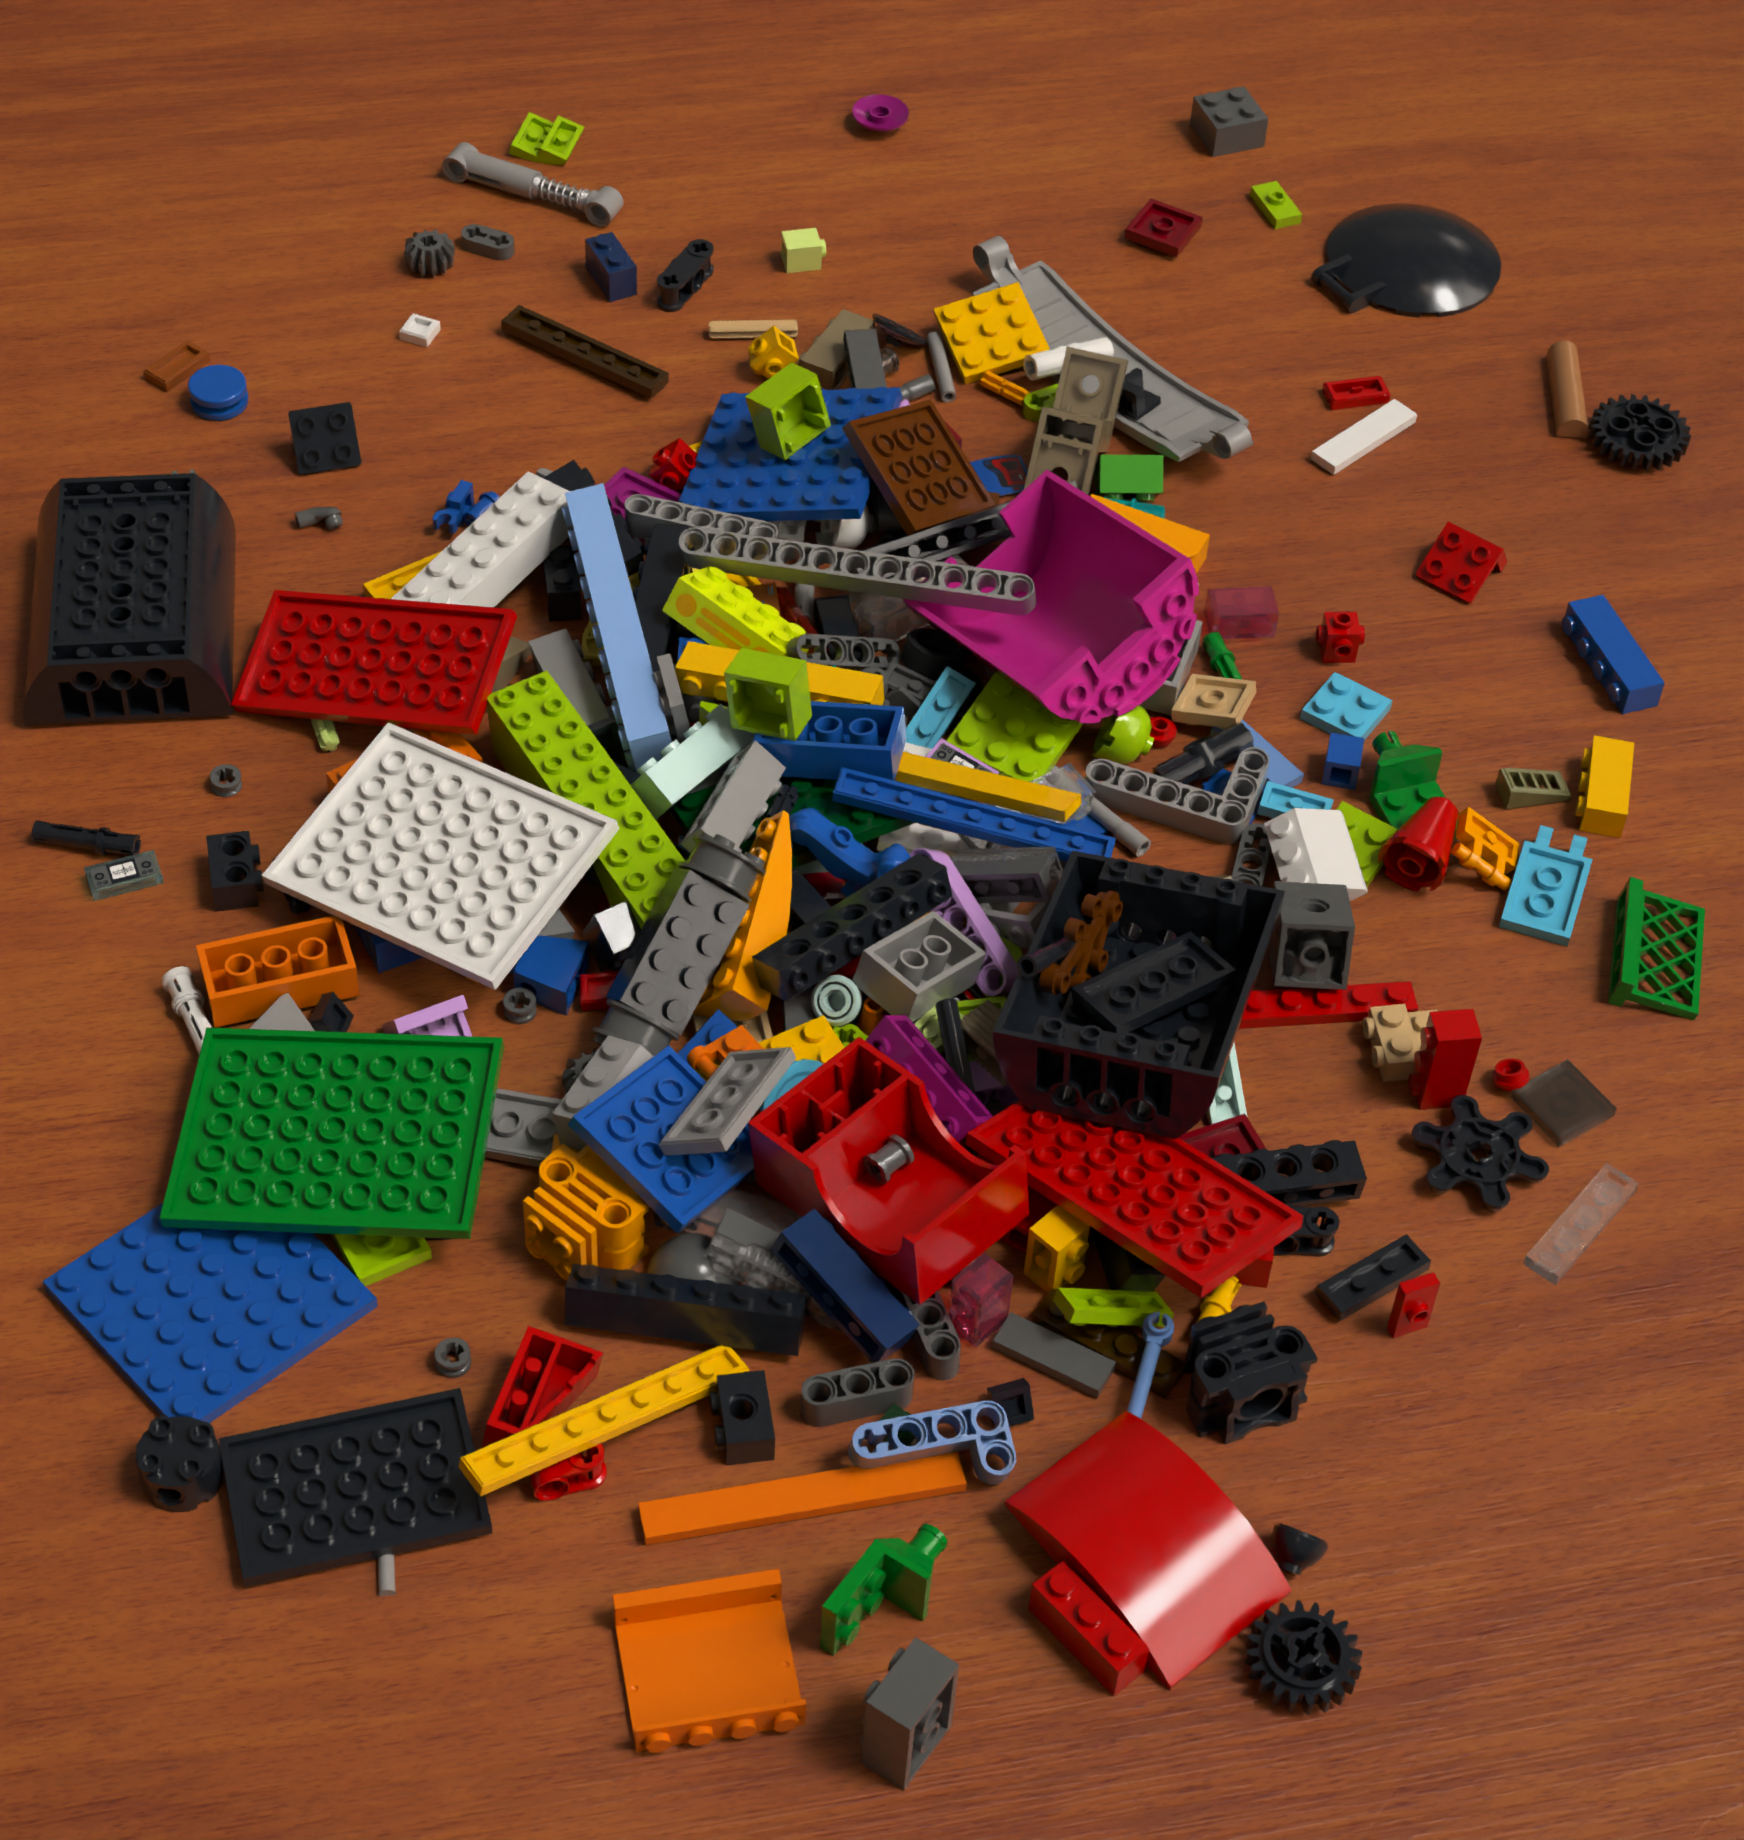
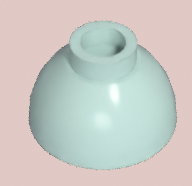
(836, 999)

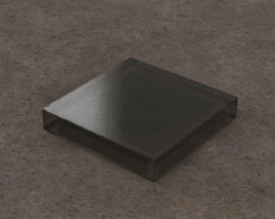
(1563, 1103)

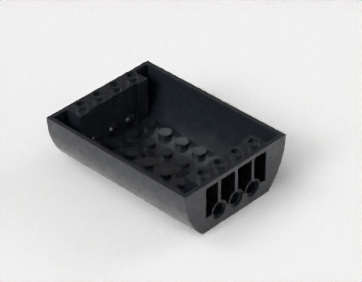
(174, 554)
(1168, 1069)

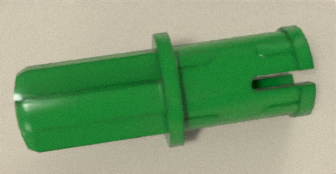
(1220, 657)

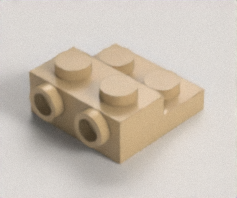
(1394, 1039)

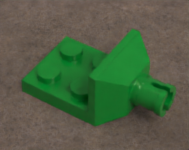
(1403, 778)
(887, 1571)

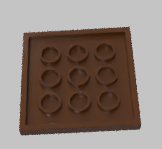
(918, 466)

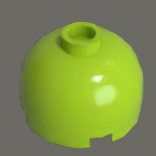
(1124, 737)

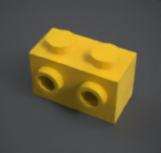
(1056, 1249)

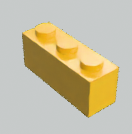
(1605, 786)

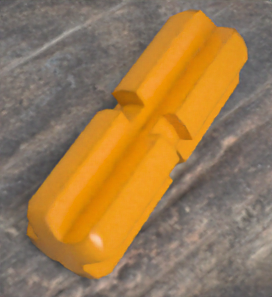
(1003, 387)

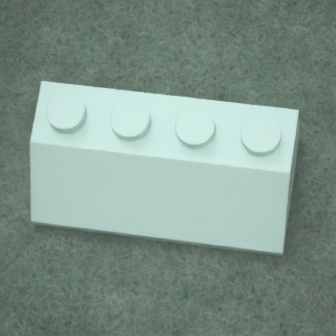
(689, 763)

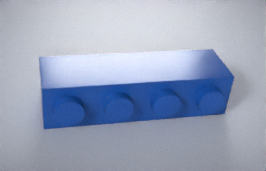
(1612, 654)

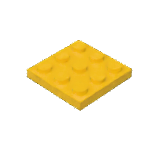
(990, 332)

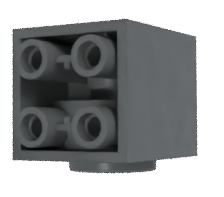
(1312, 936)

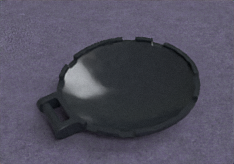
(1409, 261)

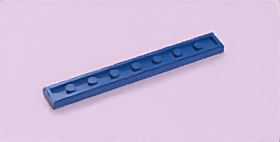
(965, 816)

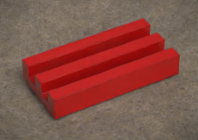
(1356, 392)

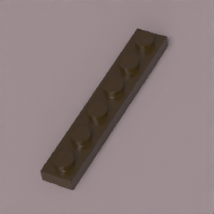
(585, 351)

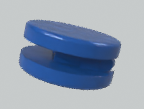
(218, 392)

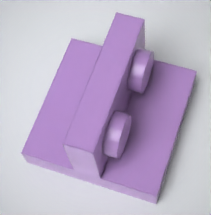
(440, 1019)

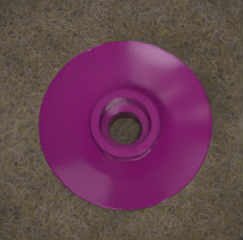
(880, 112)

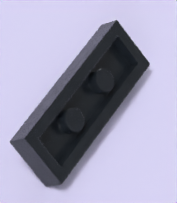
(1372, 1277)

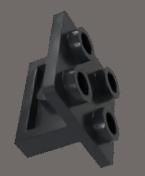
(324, 438)

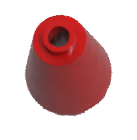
(1422, 846)

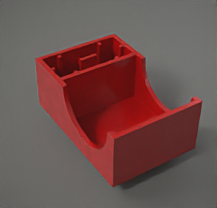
(929, 1214)

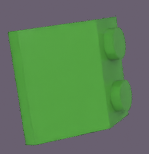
(1129, 476)

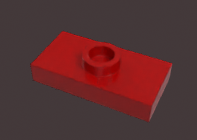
(1413, 1304)

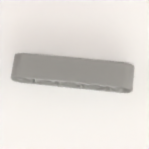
(645, 511)

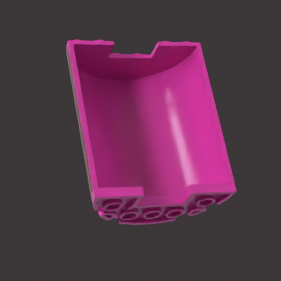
(1104, 611)

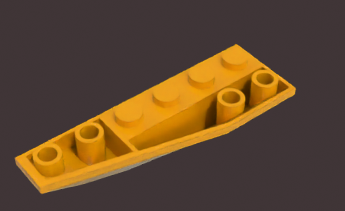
(735, 983)

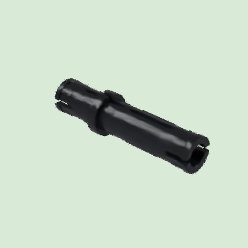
(98, 840)

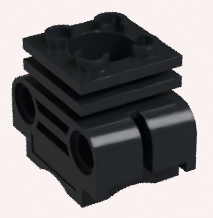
(1245, 1372)

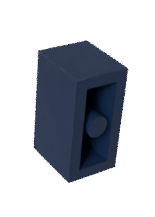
(611, 266)

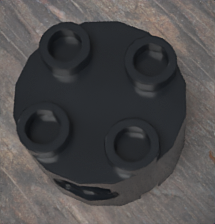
(179, 1463)

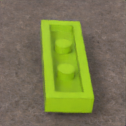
(1109, 1306)

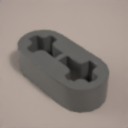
(487, 242)

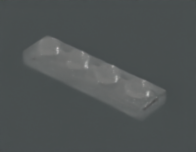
(1580, 1223)

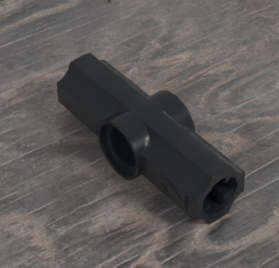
(1206, 755)

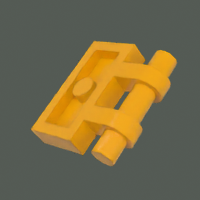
(1488, 841)

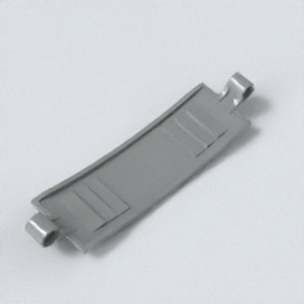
(1185, 418)

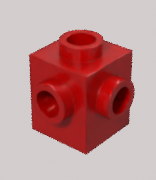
(673, 465)
(1340, 637)

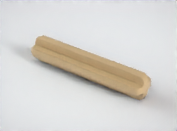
(749, 328)

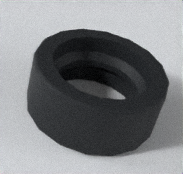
(931, 652)

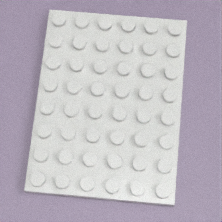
(441, 854)

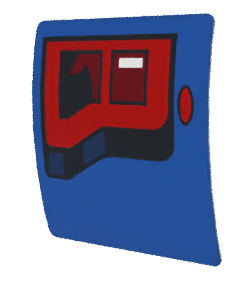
(1002, 473)

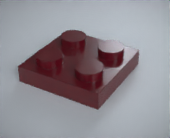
(1163, 227)

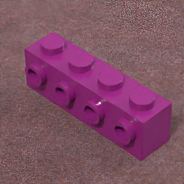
(948, 1094)

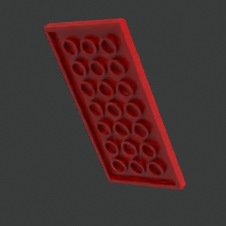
(375, 661)
(1143, 1193)

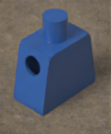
(552, 971)

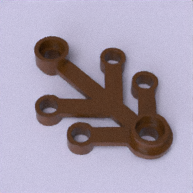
(1090, 940)

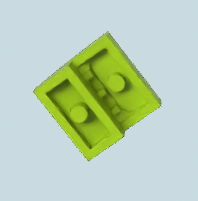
(546, 141)

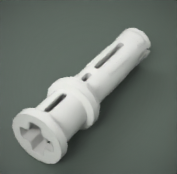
(187, 1002)

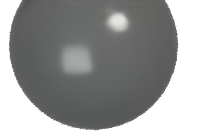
(682, 1258)

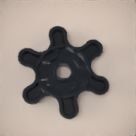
(1473, 1132)

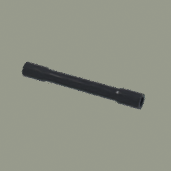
(1042, 958)

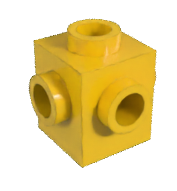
(772, 352)

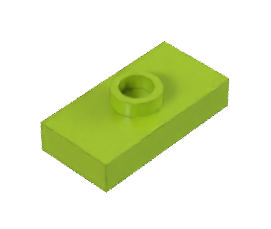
(1275, 204)

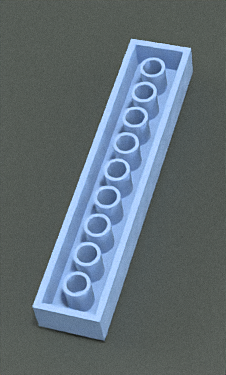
(618, 626)

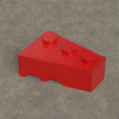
(541, 1383)

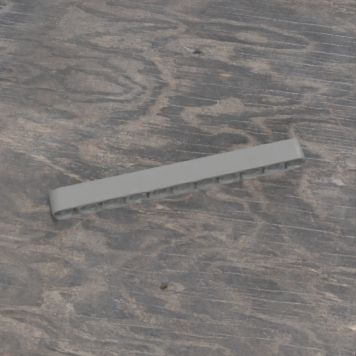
(868, 581)

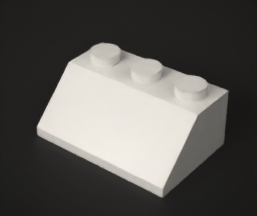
(1315, 849)

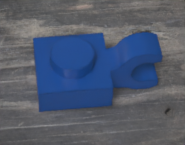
(457, 504)

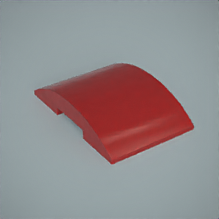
(1153, 1543)

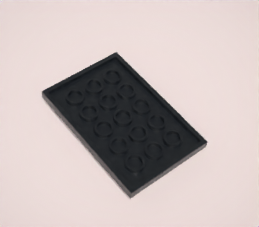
(352, 1487)

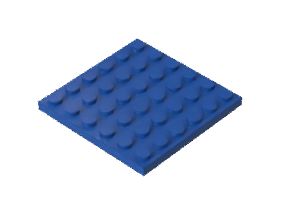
(813, 484)
(207, 1311)

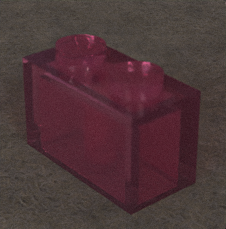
(1242, 612)
(980, 1299)

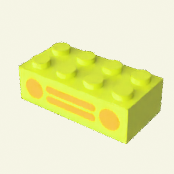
(728, 614)

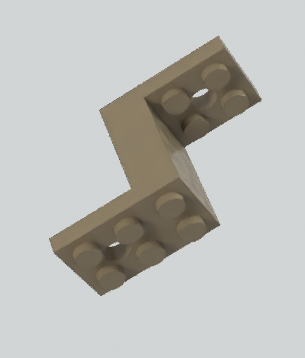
(1079, 420)

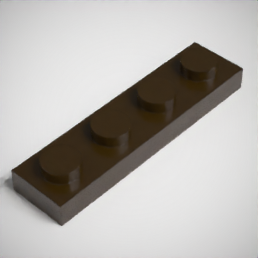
(1113, 1343)

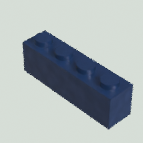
(844, 1287)

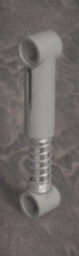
(469, 164)

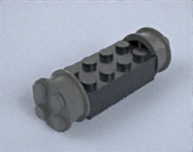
(680, 945)

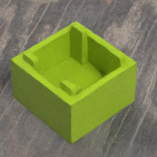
(788, 410)
(768, 694)

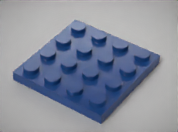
(633, 1119)

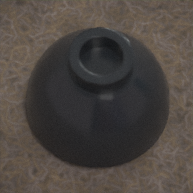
(1296, 1548)

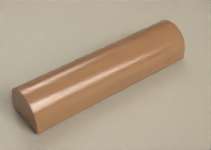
(1566, 390)

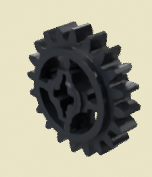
(1313, 1677)

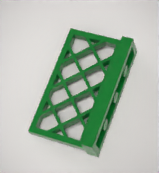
(1627, 951)

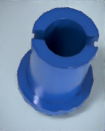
(480, 507)

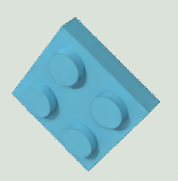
(1346, 708)

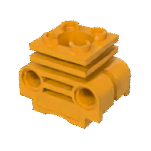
(583, 1214)

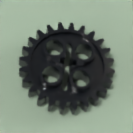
(1639, 432)

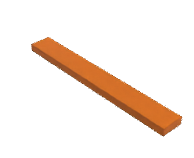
(799, 1498)

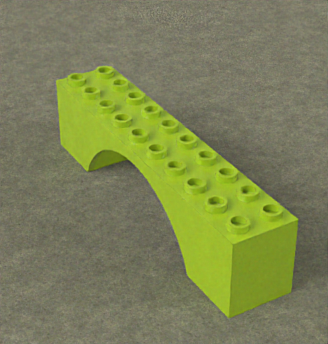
(550, 746)

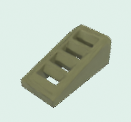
(1514, 789)

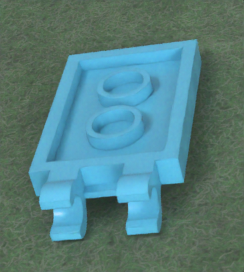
(1547, 889)

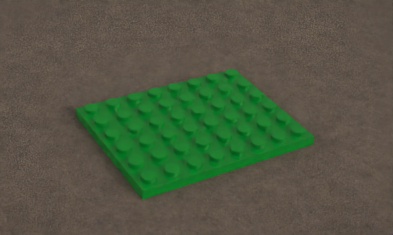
(335, 1133)

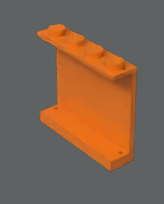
(707, 1661)

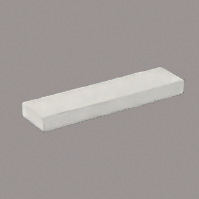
(1363, 436)

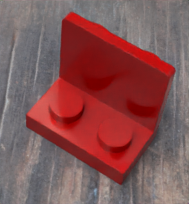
(1460, 562)

